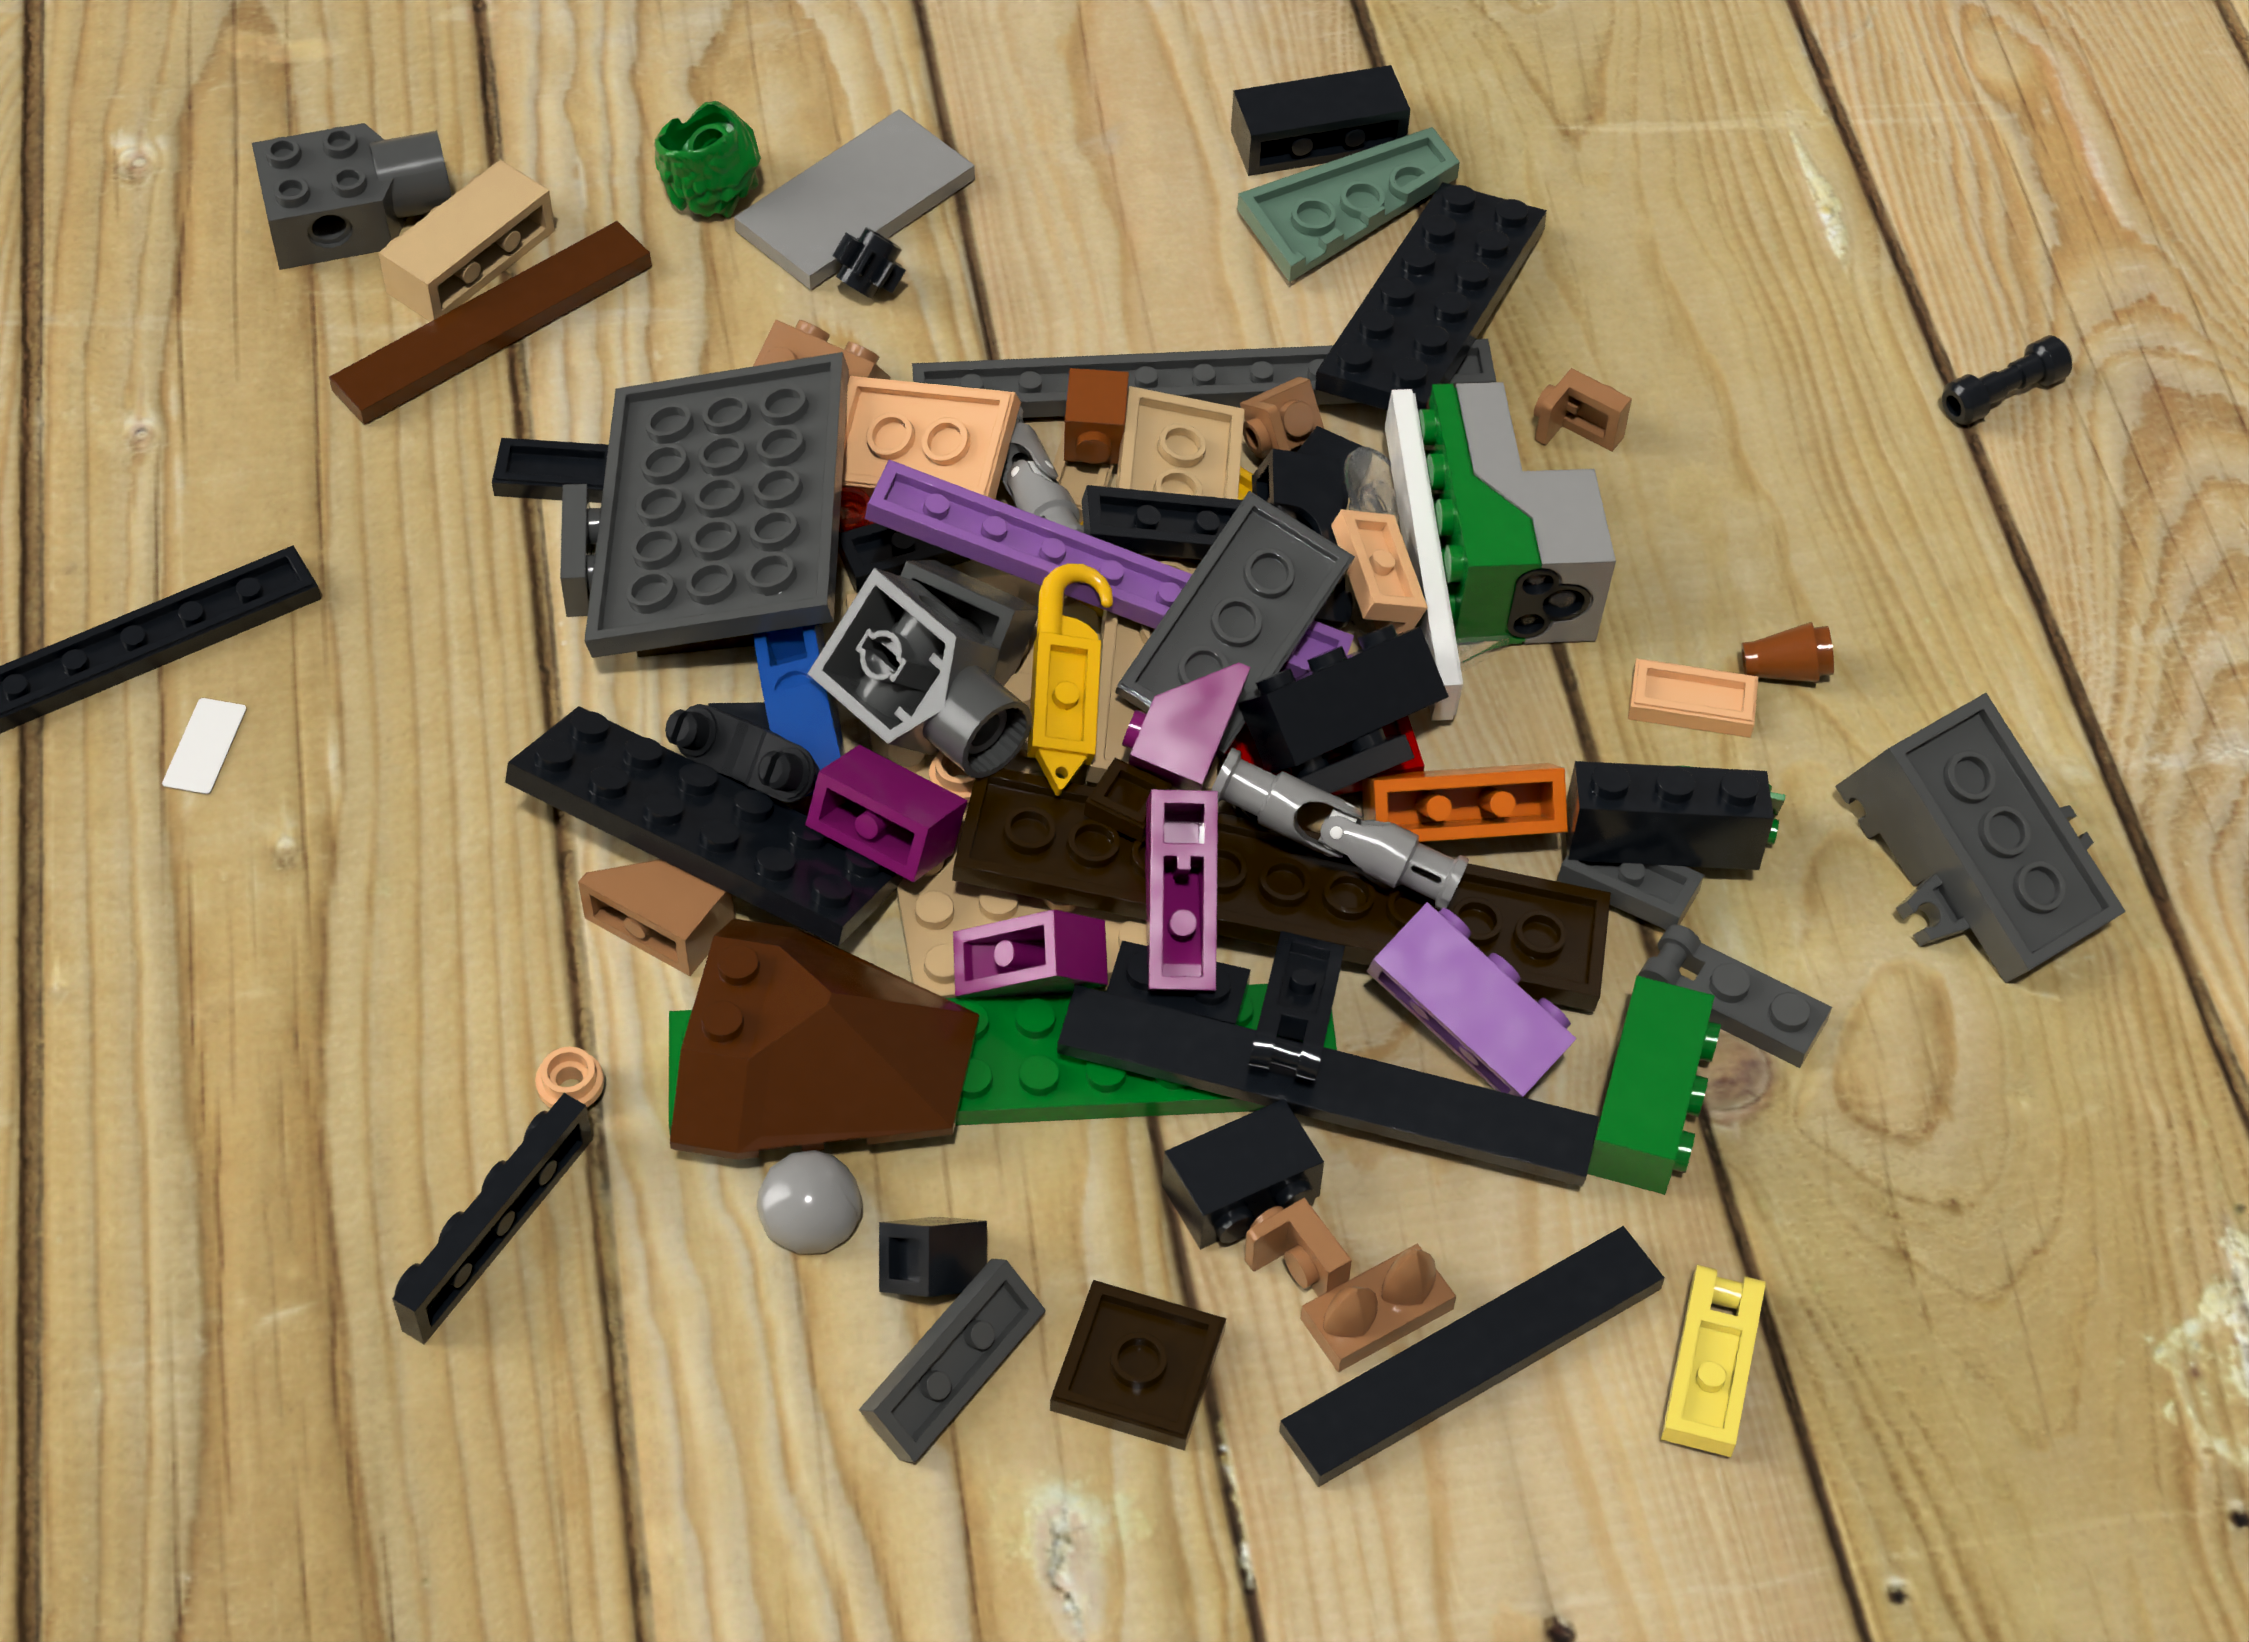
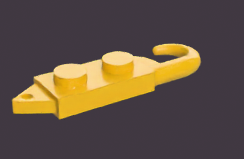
(1065, 678)

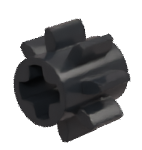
(869, 262)

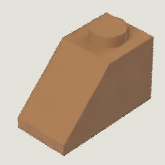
(658, 910)

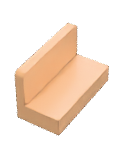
(1381, 569)

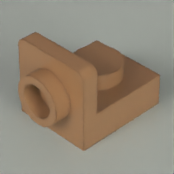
(1280, 417)
(1306, 1243)

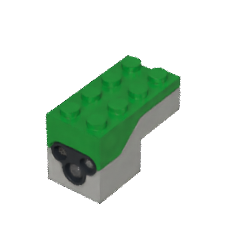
(1515, 544)

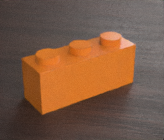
(1470, 801)

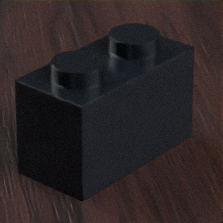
(1240, 1172)

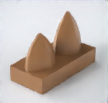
(1378, 1307)

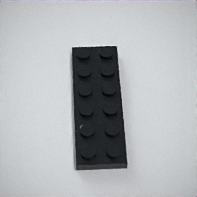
(1432, 297)
(701, 824)

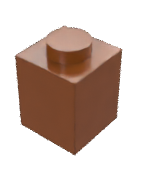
(1095, 415)

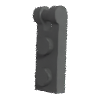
(1745, 999)

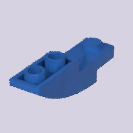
(793, 700)

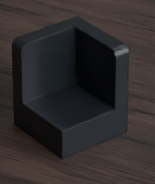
(930, 1255)

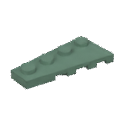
(1339, 202)

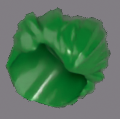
(708, 160)

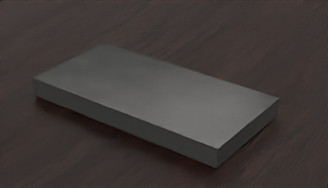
(1240, 605)

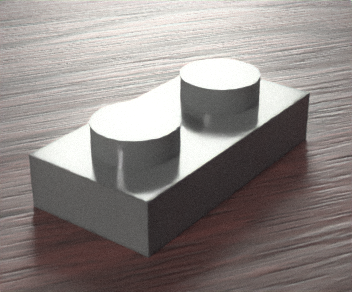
(577, 536)
(1647, 891)

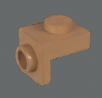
(1584, 408)

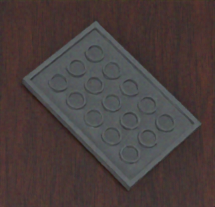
(720, 506)

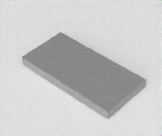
(870, 182)

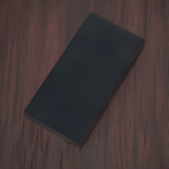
(542, 467)

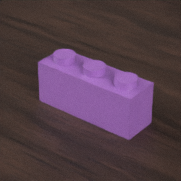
(1472, 1001)

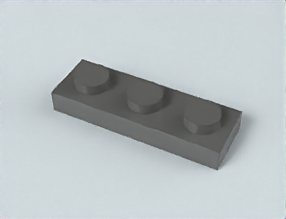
(952, 1360)

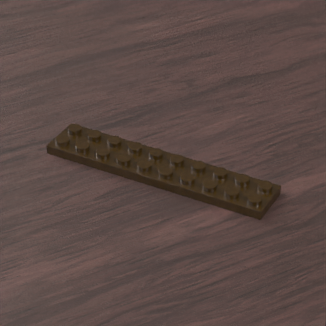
(1046, 848)

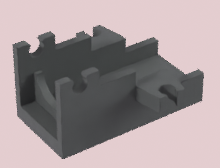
(1983, 839)

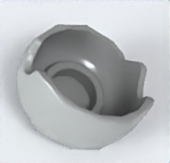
(809, 1202)

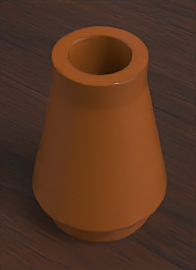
(1793, 654)

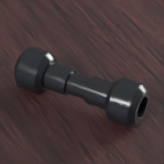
(1971, 397)

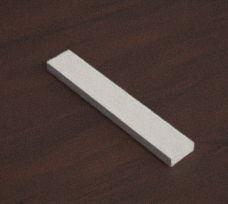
(1423, 543)

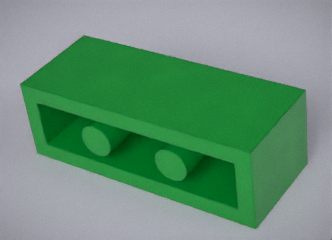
(1655, 1086)

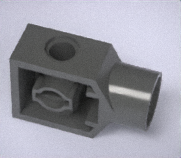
(346, 190)
(922, 677)

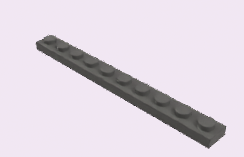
(1209, 376)

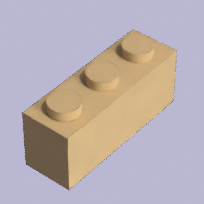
(467, 241)

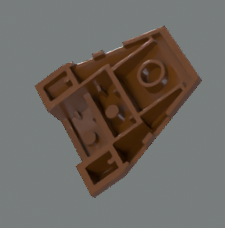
(813, 1049)

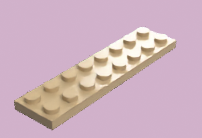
(1166, 448)

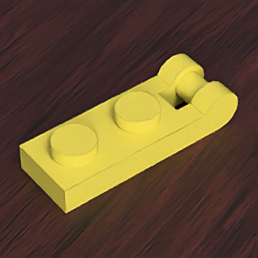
(1713, 1363)

